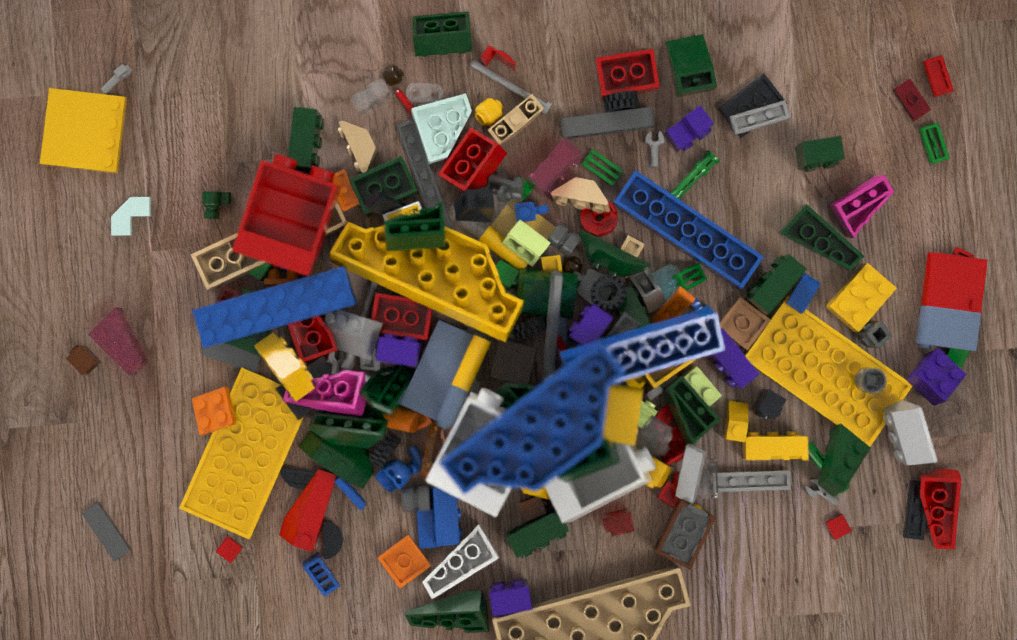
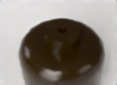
(393, 75)
(572, 264)

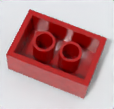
(627, 73)
(472, 162)
(402, 316)

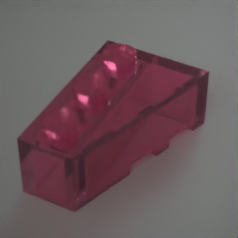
(555, 167)
(119, 342)

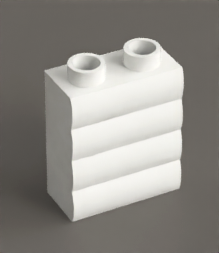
(475, 414)
(600, 488)

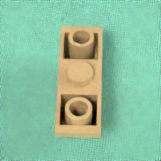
(516, 120)
(360, 145)
(581, 194)

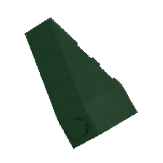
(462, 610)

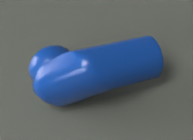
(417, 459)

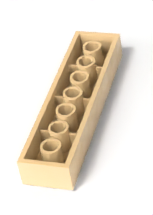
(221, 265)

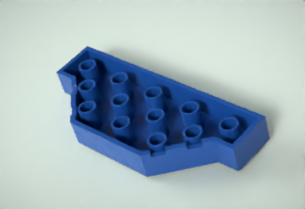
(541, 430)

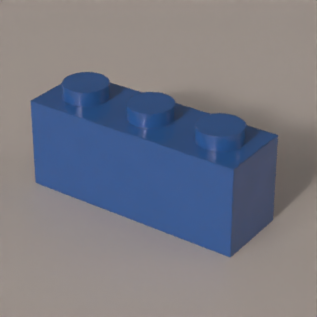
(445, 517)

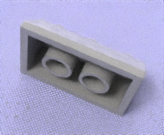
(353, 333)
(909, 433)

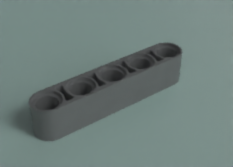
(607, 123)

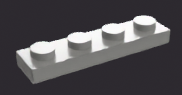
(754, 480)

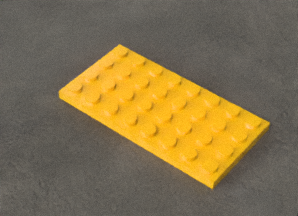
(821, 371)
(243, 458)

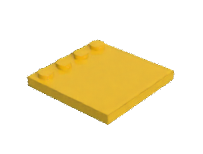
(83, 130)

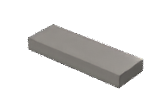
(759, 117)
(690, 473)

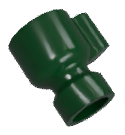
(212, 201)

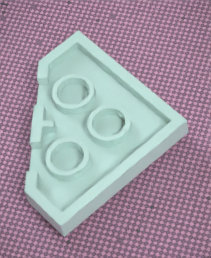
(441, 125)

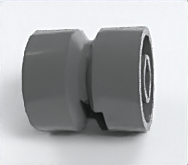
(562, 238)
(870, 380)
(416, 499)

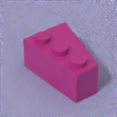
(858, 205)

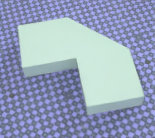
(122, 219)

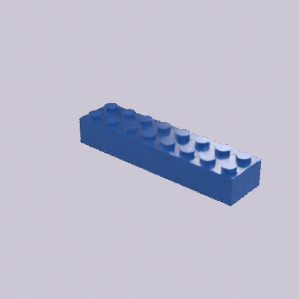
(688, 230)
(274, 307)
(662, 343)

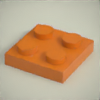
(213, 411)
(404, 561)

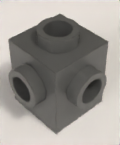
(874, 334)

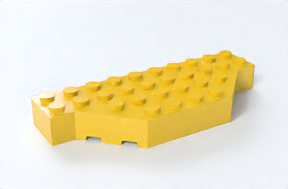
(450, 279)

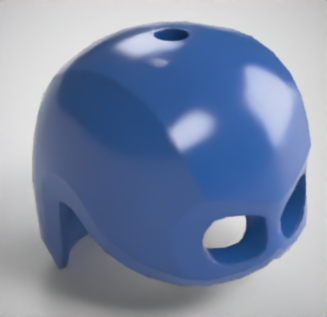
(393, 475)

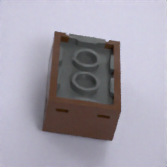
(684, 533)

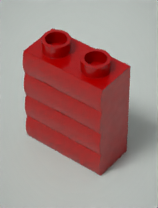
(287, 215)

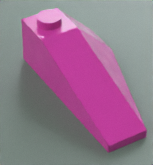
(335, 393)

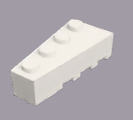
(465, 560)

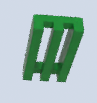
(922, 131)
(607, 162)
(681, 282)

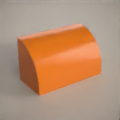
(404, 420)

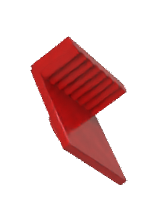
(500, 55)
(675, 452)

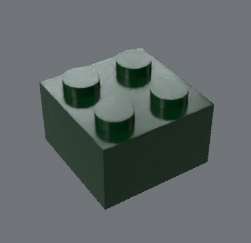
(819, 152)

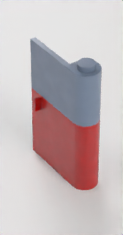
(951, 301)

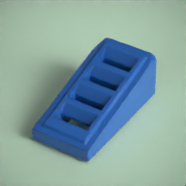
(322, 564)

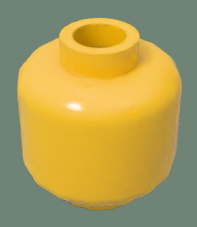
(489, 112)

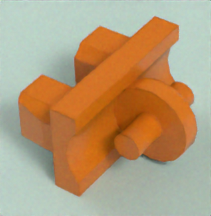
(273, 278)

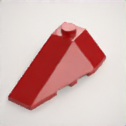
(312, 338)
(940, 501)
(306, 516)

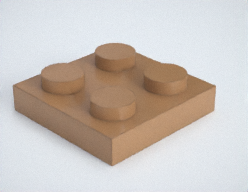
(743, 323)

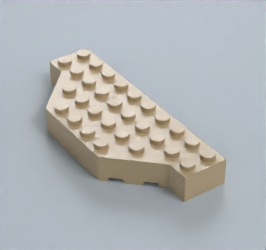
(613, 611)

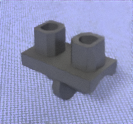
(506, 188)

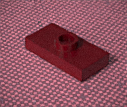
(912, 100)

